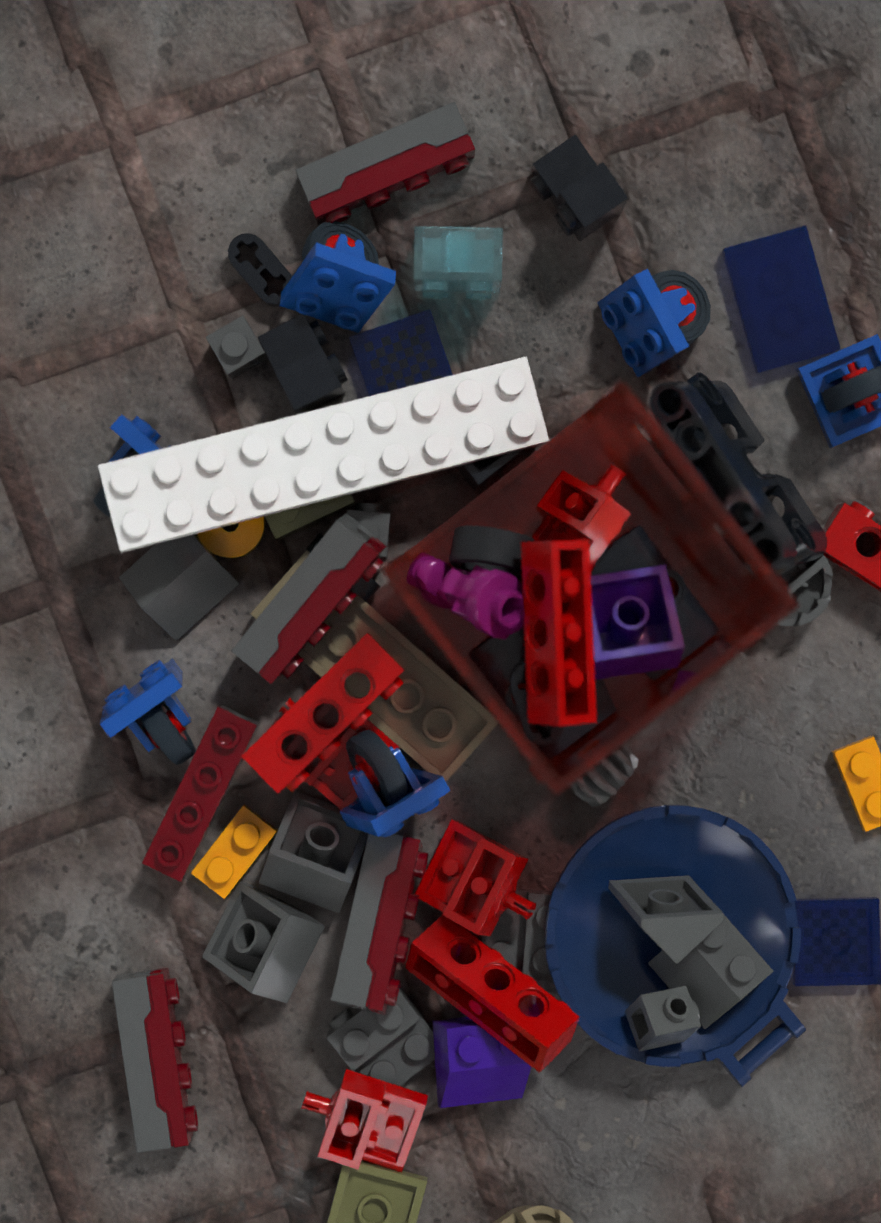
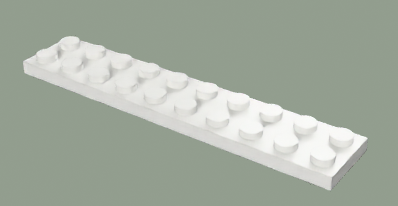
(323, 454)

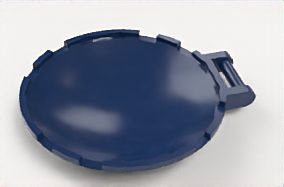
(603, 955)

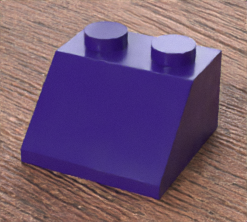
(634, 623)
(474, 1065)

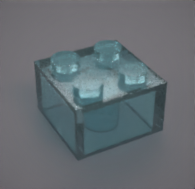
(458, 261)

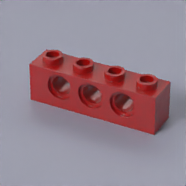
(842, 533)
(558, 632)
(267, 753)
(492, 992)

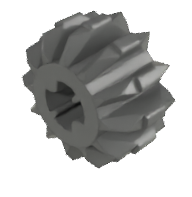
(606, 777)

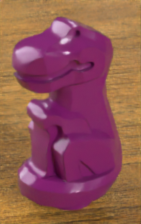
(482, 597)

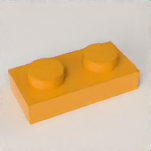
(861, 773)
(234, 851)

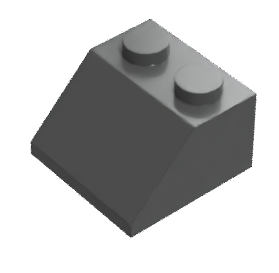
(314, 853)
(263, 942)
(715, 971)

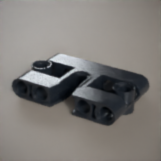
(696, 421)
(631, 551)

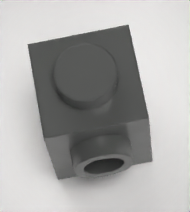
(375, 521)
(663, 1018)

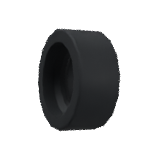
(488, 548)

